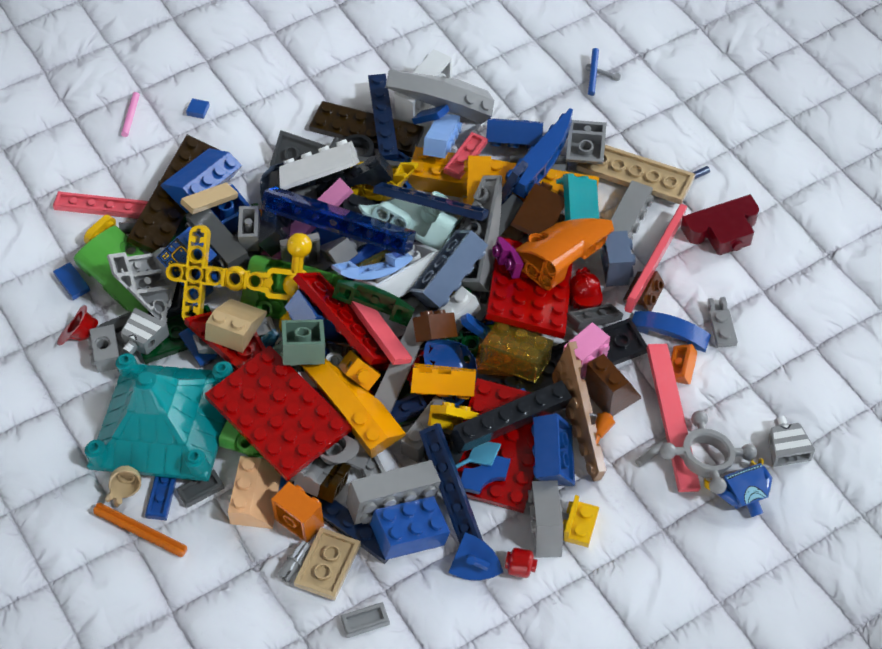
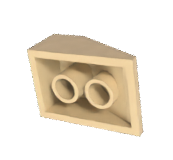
(233, 324)

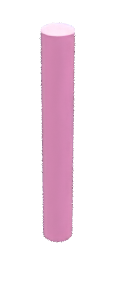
(130, 114)

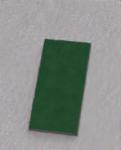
(173, 343)

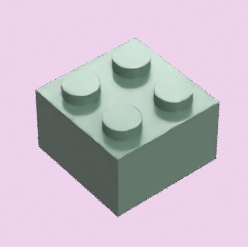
(303, 342)

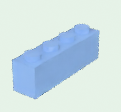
(442, 136)

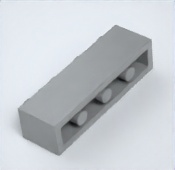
(632, 208)

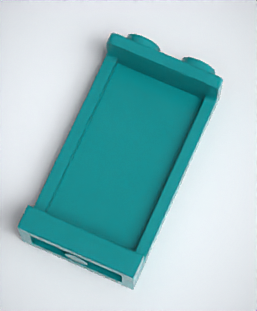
(579, 197)

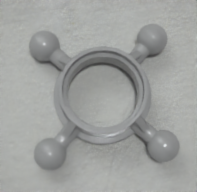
(714, 438)

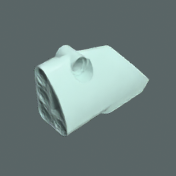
(431, 225)

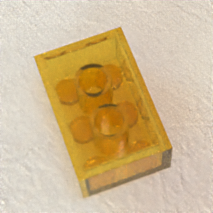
(516, 351)

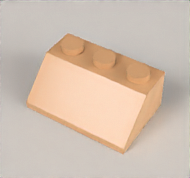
(252, 493)

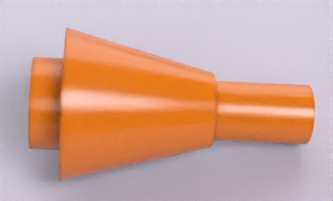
(604, 422)

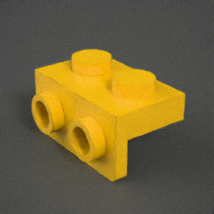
(449, 415)

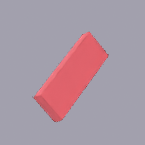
(471, 146)

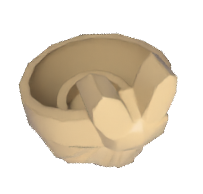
(123, 483)

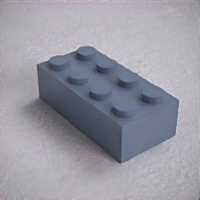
(449, 268)

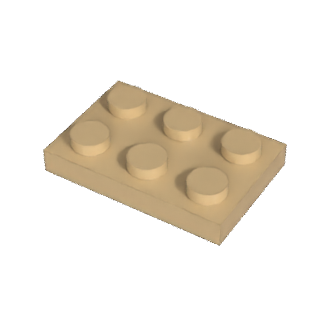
(327, 563)

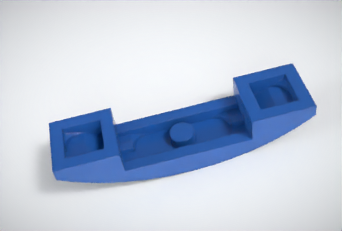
(672, 327)

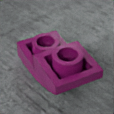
(508, 256)

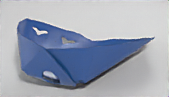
(449, 354)

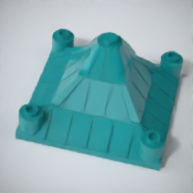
(160, 421)

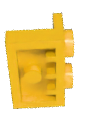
(581, 522)

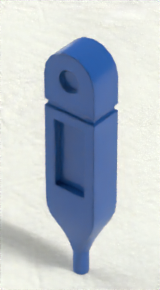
(475, 325)

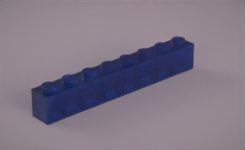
(338, 220)

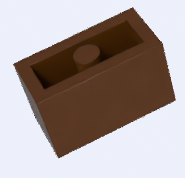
(434, 326)

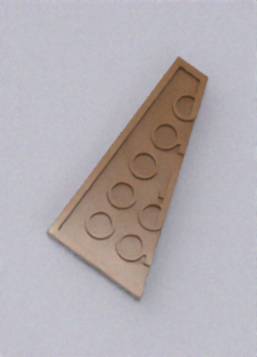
(578, 411)

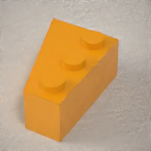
(477, 168)

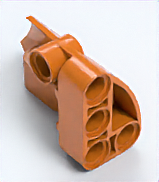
(554, 249)

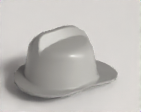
(341, 452)

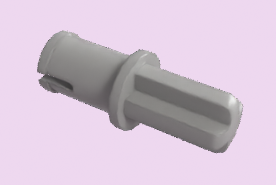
(294, 561)

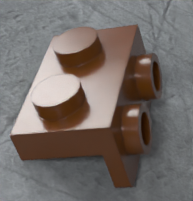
(651, 293)

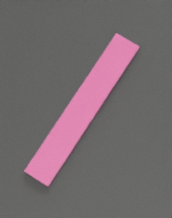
(334, 195)

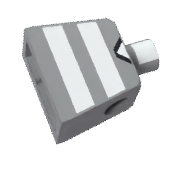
(143, 333)
(789, 443)

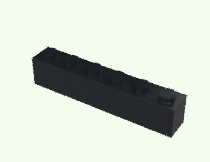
(509, 416)

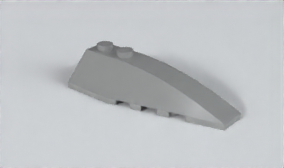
(460, 96)
(489, 197)

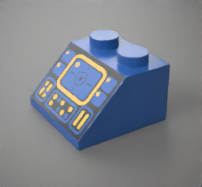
(177, 252)

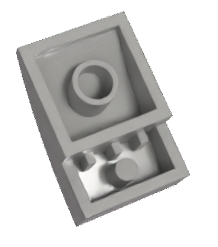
(586, 142)

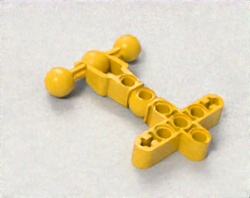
(298, 246)

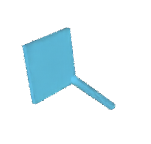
(482, 454)

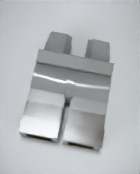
(323, 479)

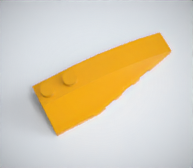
(367, 415)

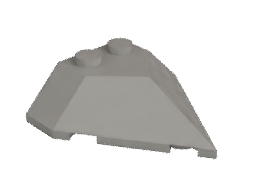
(145, 279)

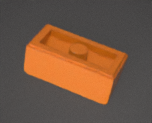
(683, 362)

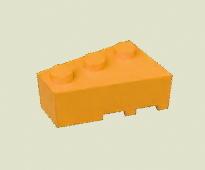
(443, 381)

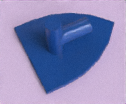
(475, 560)

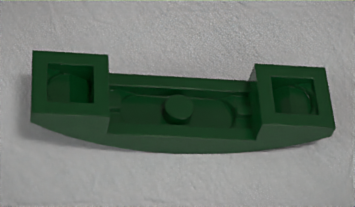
(374, 298)

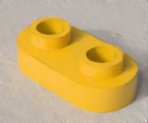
(100, 226)

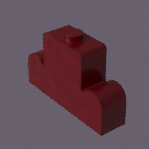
(724, 225)

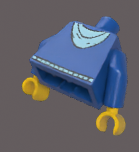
(747, 487)

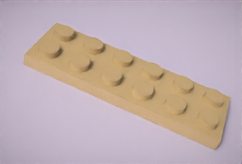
(623, 167)

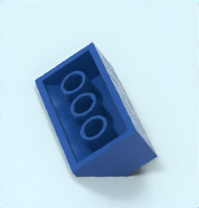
(202, 173)

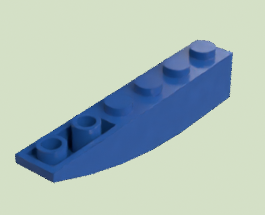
(543, 154)

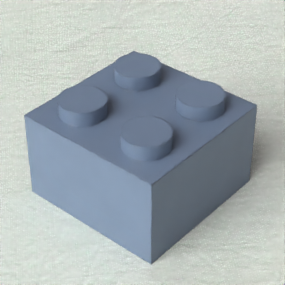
(617, 259)

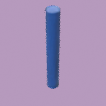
(593, 71)

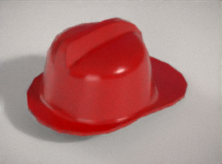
(79, 327)

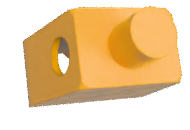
(359, 371)

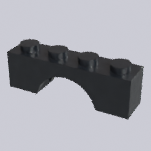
(370, 172)

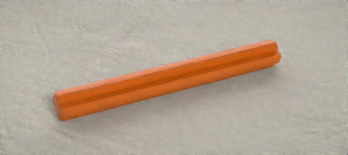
(140, 529)

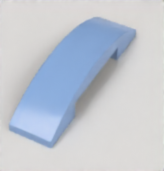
(392, 263)

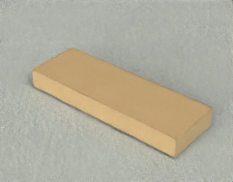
(209, 198)

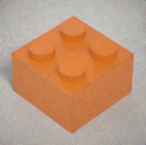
(298, 511)

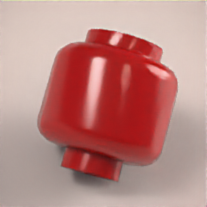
(520, 562)

